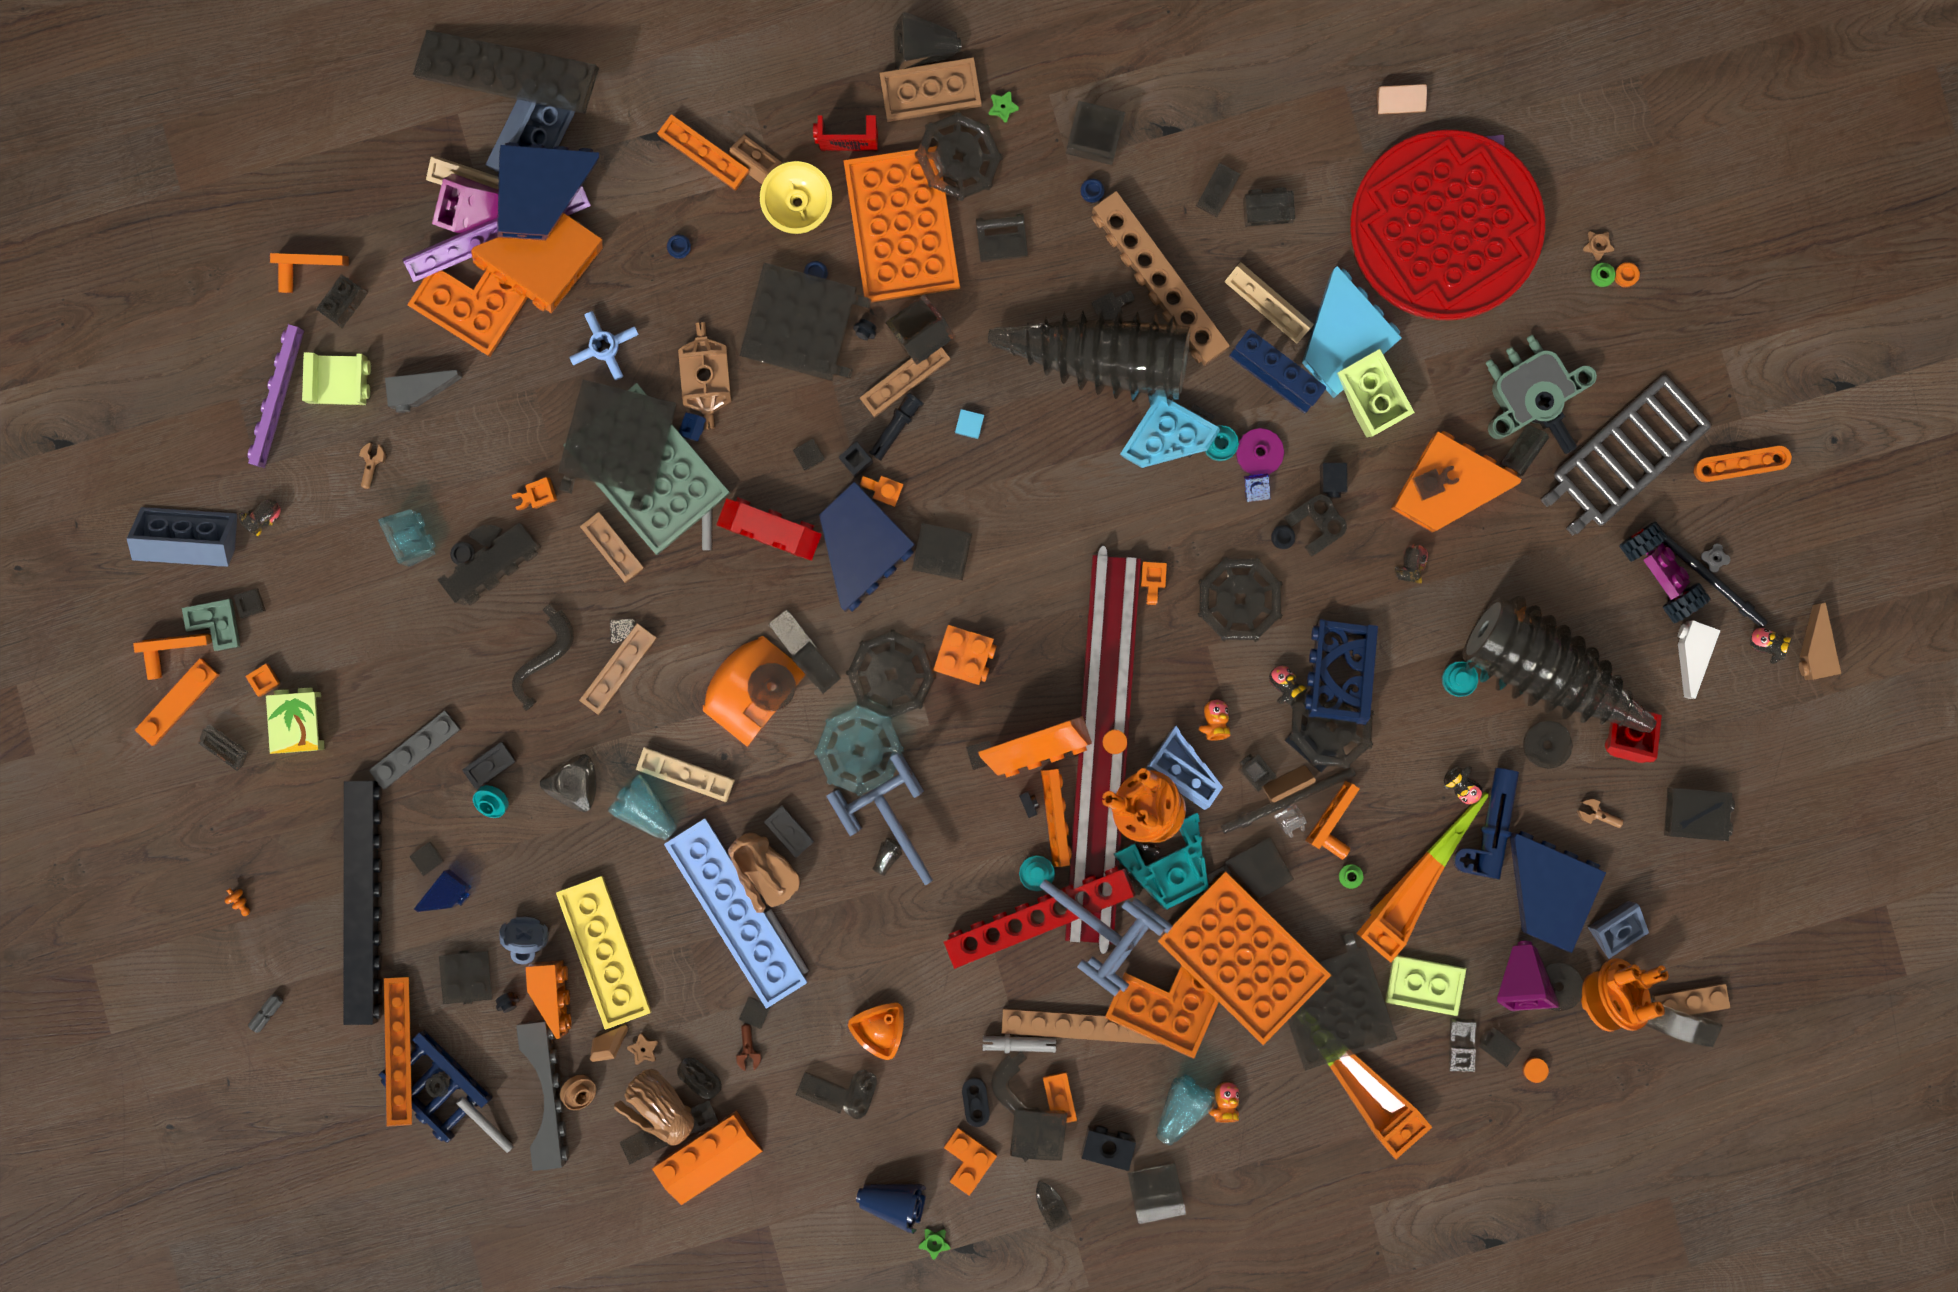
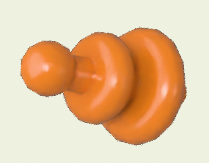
(238, 902)

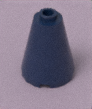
(894, 1203)

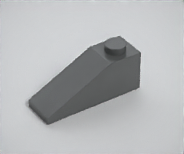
(415, 389)

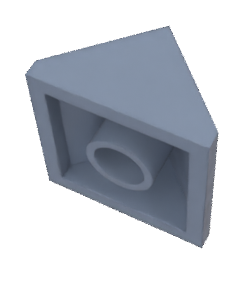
(1619, 928)

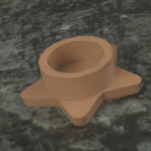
(1604, 241)
(649, 1047)

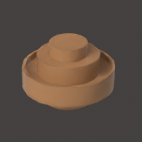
(578, 1092)

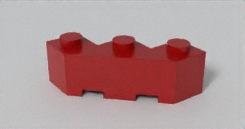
(769, 528)

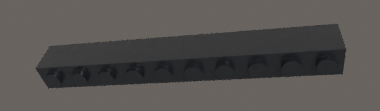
(361, 903)

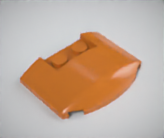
(728, 695)

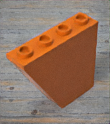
(541, 267)
(1477, 484)

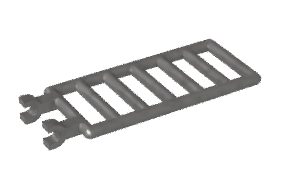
(1652, 472)

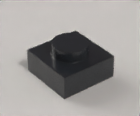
(1030, 804)

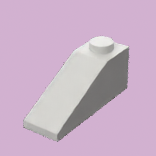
(1695, 651)

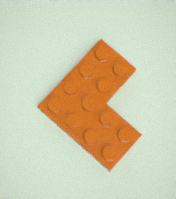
(472, 315)
(1170, 1018)

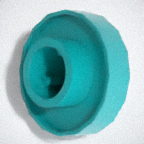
(1224, 444)
(1458, 680)
(490, 801)
(1035, 871)

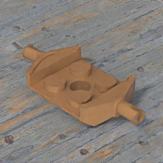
(710, 394)

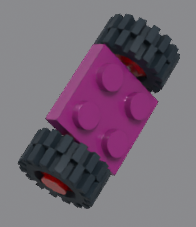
(1667, 571)

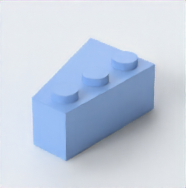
(1185, 769)

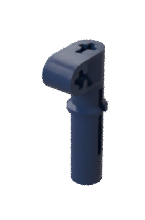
(1490, 858)

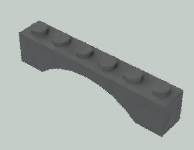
(536, 1044)

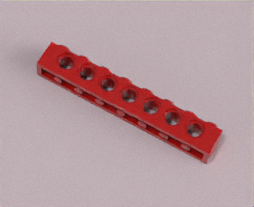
(961, 954)

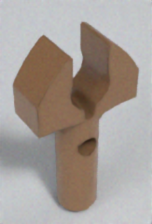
(371, 463)
(1598, 814)

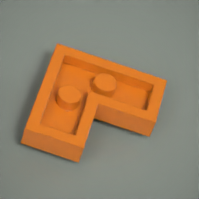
(975, 1159)

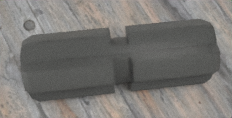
(268, 1009)

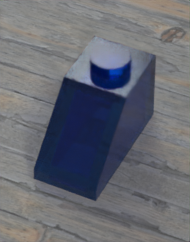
(445, 893)

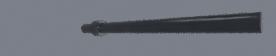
(1744, 607)

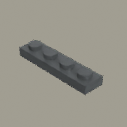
(415, 750)

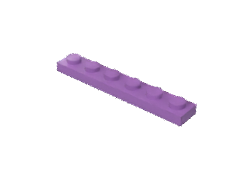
(277, 388)

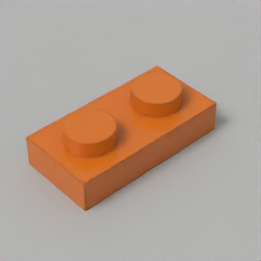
(1059, 1095)

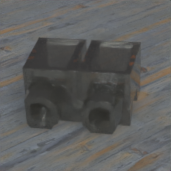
(339, 299)

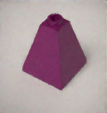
(1526, 981)

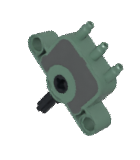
(1528, 383)

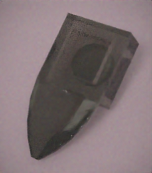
(1051, 1206)

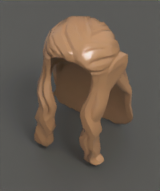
(766, 870)
(658, 1104)

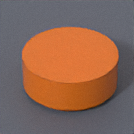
(1626, 274)
(1114, 742)
(1535, 1070)

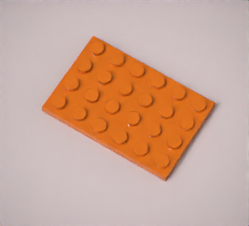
(900, 227)
(1244, 958)

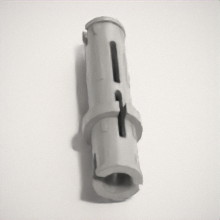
(1008, 1043)

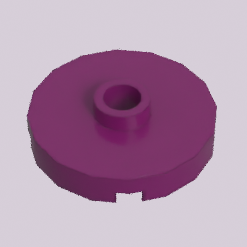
(1255, 464)

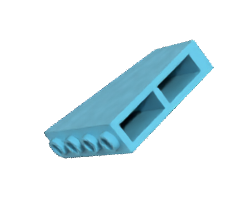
(1345, 331)

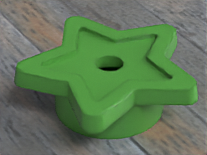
(1009, 108)
(931, 1236)

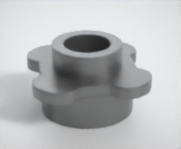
(1708, 558)

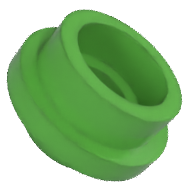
(1597, 279)
(1345, 871)

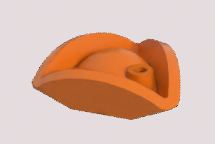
(879, 1029)

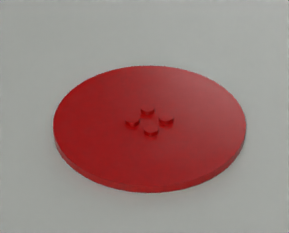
(1447, 224)

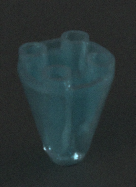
(643, 809)
(1183, 1109)

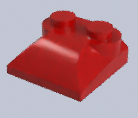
(1633, 744)

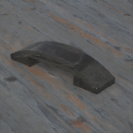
(1686, 1027)
(644, 1143)

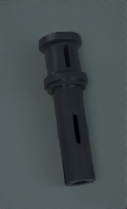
(901, 416)

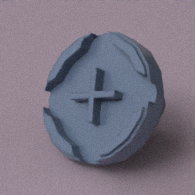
(524, 937)

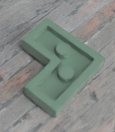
(218, 617)

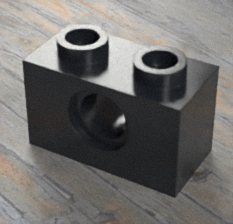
(1118, 1158)

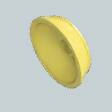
(793, 182)

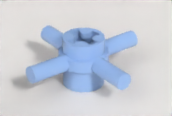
(594, 344)

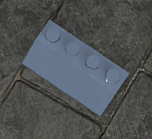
(532, 124)
(183, 536)

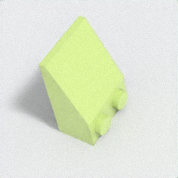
(1374, 394)

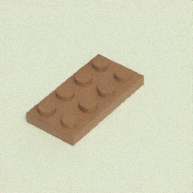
(930, 89)

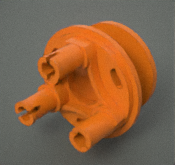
(1147, 807)
(1621, 995)

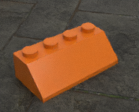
(707, 1158)

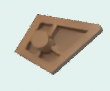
(608, 1044)

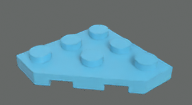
(1168, 435)

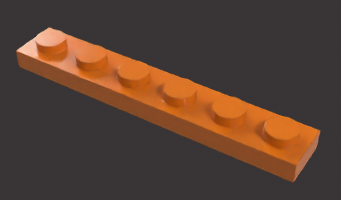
(397, 1051)

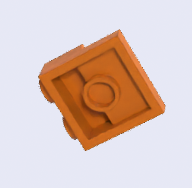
(964, 655)

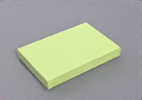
(1425, 985)

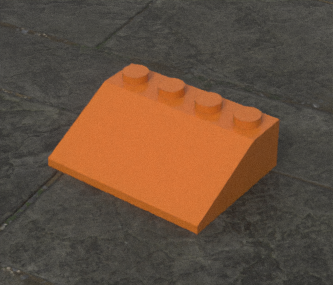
(1038, 746)

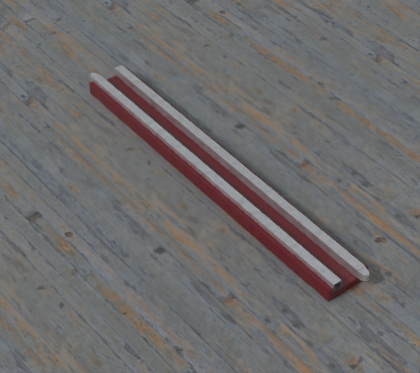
(1104, 708)

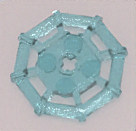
(846, 744)

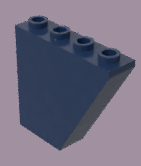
(538, 187)
(861, 545)
(1553, 890)

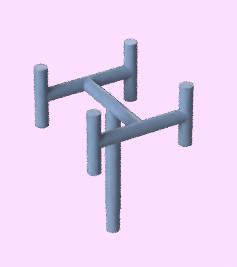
(848, 819)
(1104, 973)

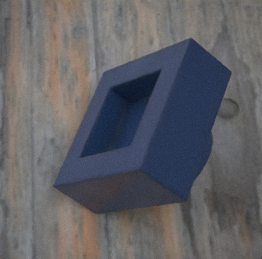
(692, 426)

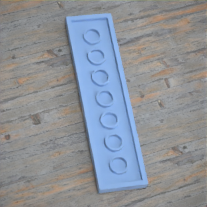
(724, 899)

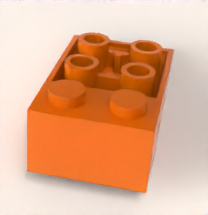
(549, 995)

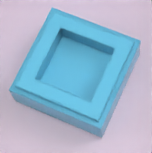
(969, 424)

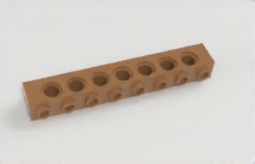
(1115, 207)

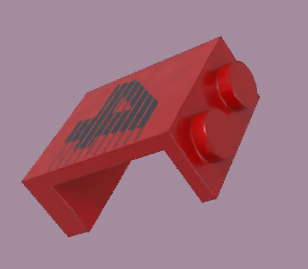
(847, 142)

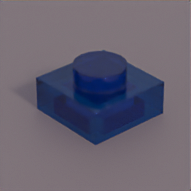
(1257, 487)

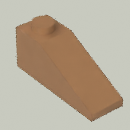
(1818, 649)

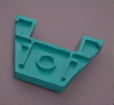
(1174, 875)

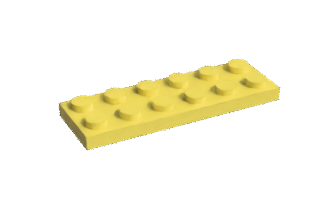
(603, 952)

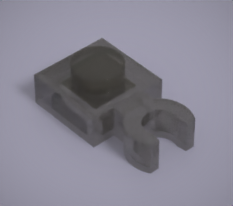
(1432, 483)

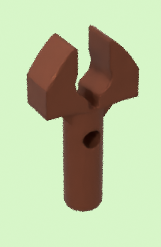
(747, 1049)

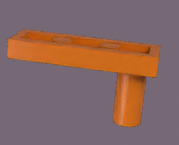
(286, 261)
(151, 646)
(1321, 832)

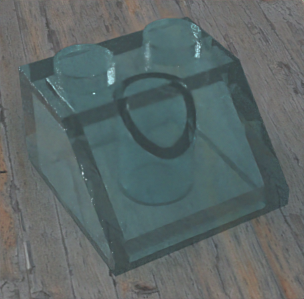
(408, 537)

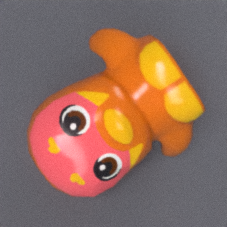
(1217, 717)
(1227, 1100)

